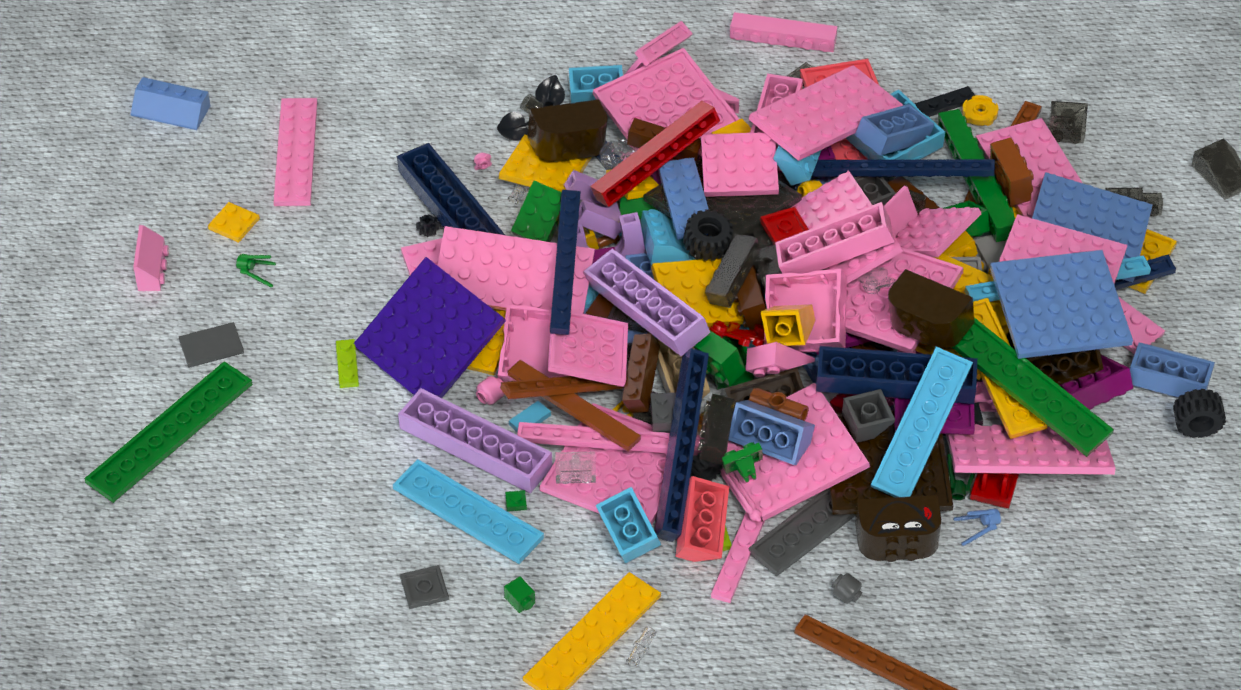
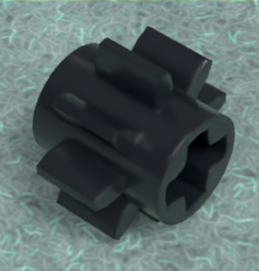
(427, 225)

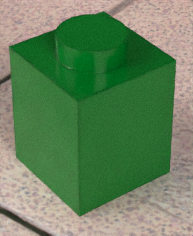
(519, 594)

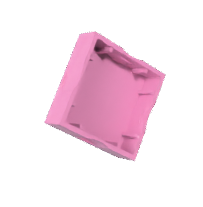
(826, 293)
(526, 340)

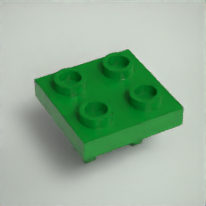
(743, 460)

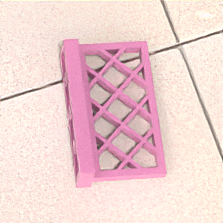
(660, 45)

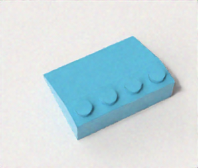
(661, 238)

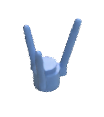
(988, 517)

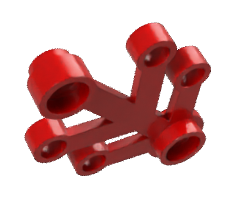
(744, 336)

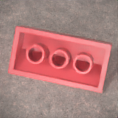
(703, 521)

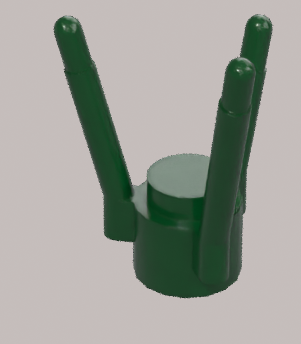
(958, 487)

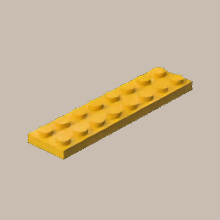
(1014, 416)
(593, 635)

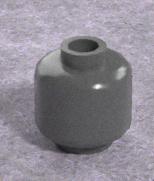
(847, 588)

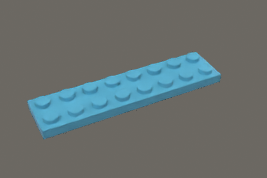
(921, 424)
(468, 511)

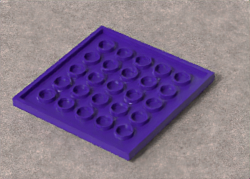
(429, 331)

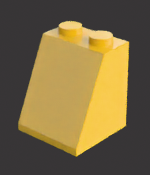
(788, 324)

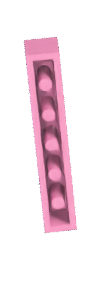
(783, 32)

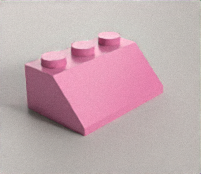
(150, 260)

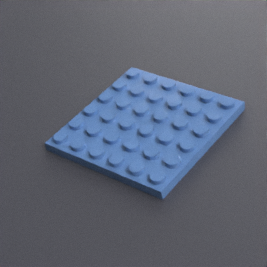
(1093, 212)
(1060, 304)

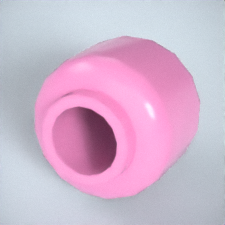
(489, 390)

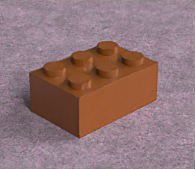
(1012, 171)

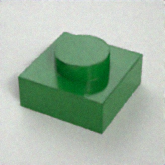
(516, 500)

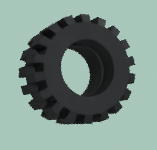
(708, 223)
(1199, 413)

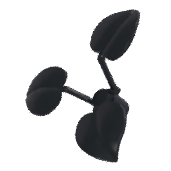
(548, 92)

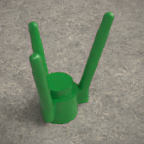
(247, 262)

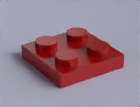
(783, 224)

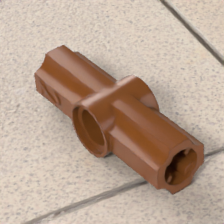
(779, 402)

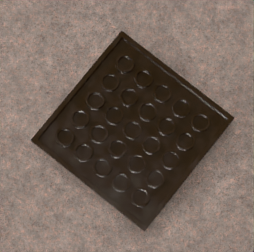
(932, 481)

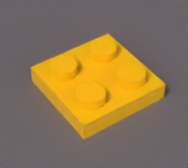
(233, 222)

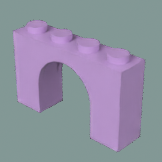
(592, 212)
(631, 238)

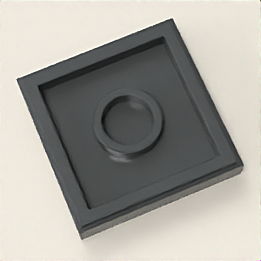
(424, 587)

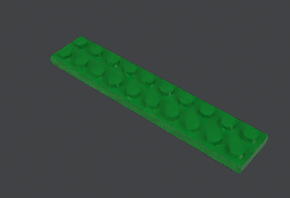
(1034, 389)
(168, 432)

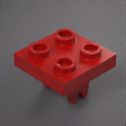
(995, 488)

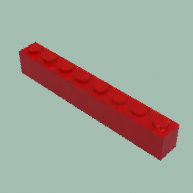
(655, 153)

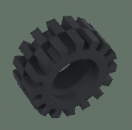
(704, 469)

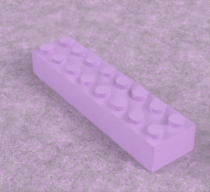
(647, 302)
(475, 440)

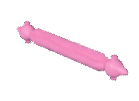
(742, 496)

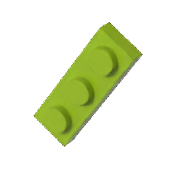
(347, 363)

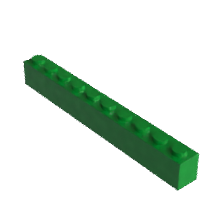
(983, 189)

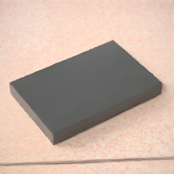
(211, 344)

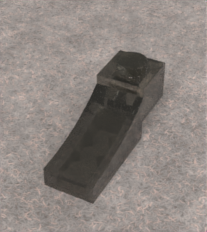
(1137, 193)

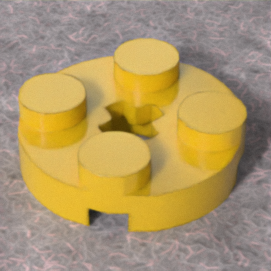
(988, 114)

